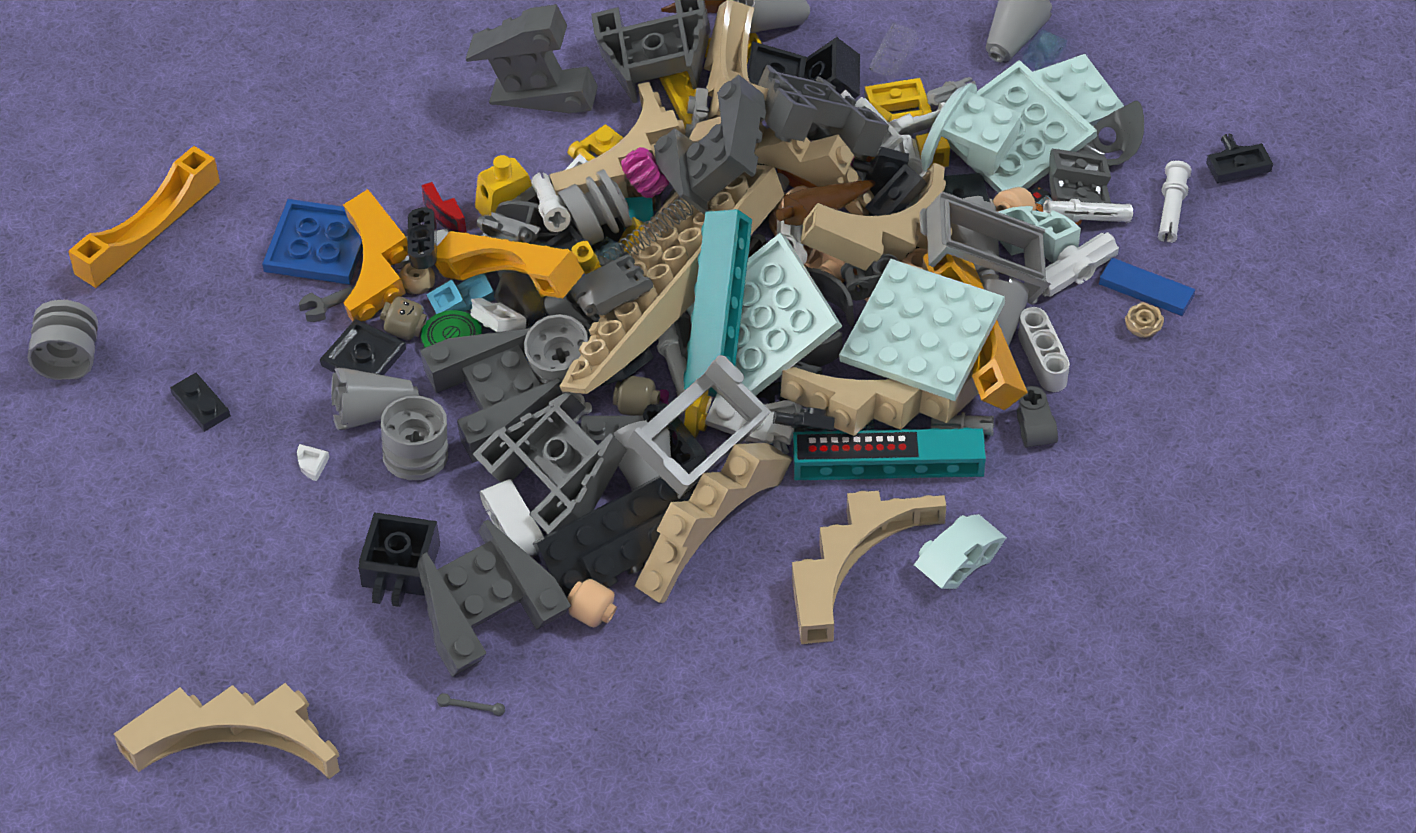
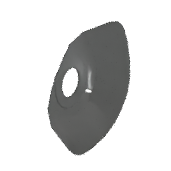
(1129, 130)

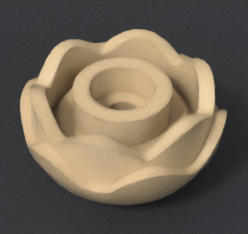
(416, 280)
(1144, 320)

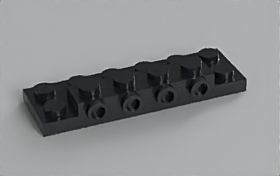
(612, 536)

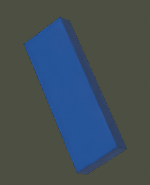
(1147, 286)

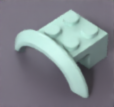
(976, 124)

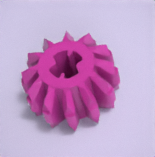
(644, 173)

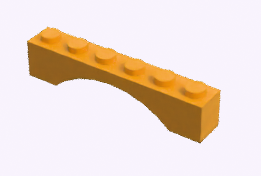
(106, 251)
(469, 255)
(994, 369)

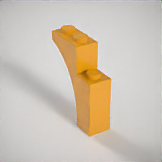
(382, 247)

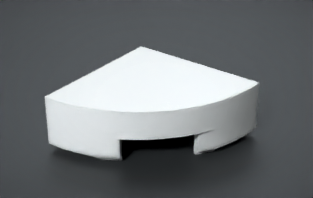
(312, 461)

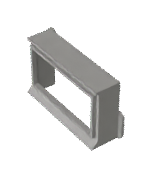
(948, 208)
(726, 382)

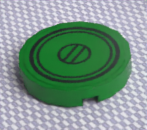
(449, 325)

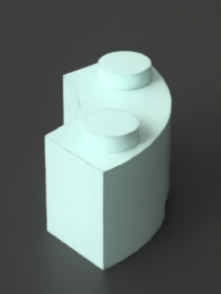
(1058, 234)
(959, 551)

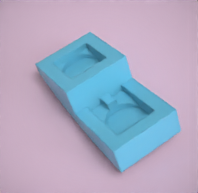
(458, 297)

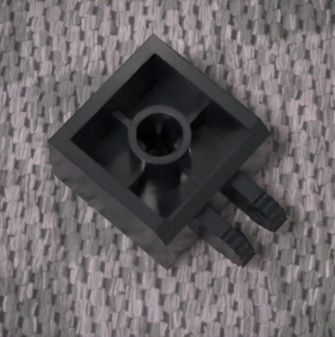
(393, 554)

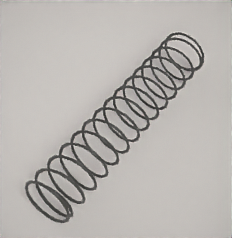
(645, 227)

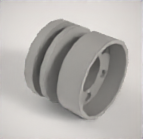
(596, 207)
(63, 340)
(553, 346)
(414, 437)

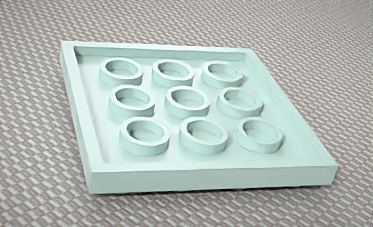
(1044, 125)
(780, 315)
(922, 329)

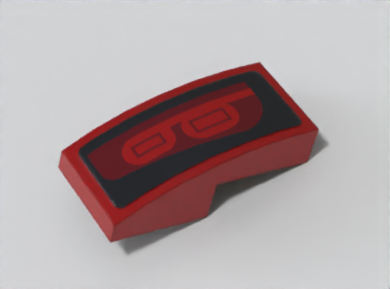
(446, 212)

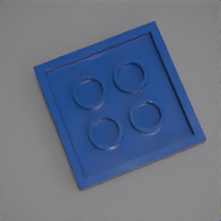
(314, 243)

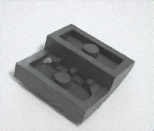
(1078, 177)

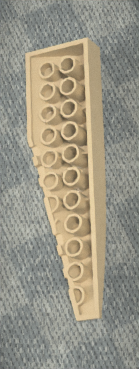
(674, 271)

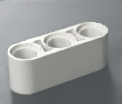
(1043, 349)
(511, 515)

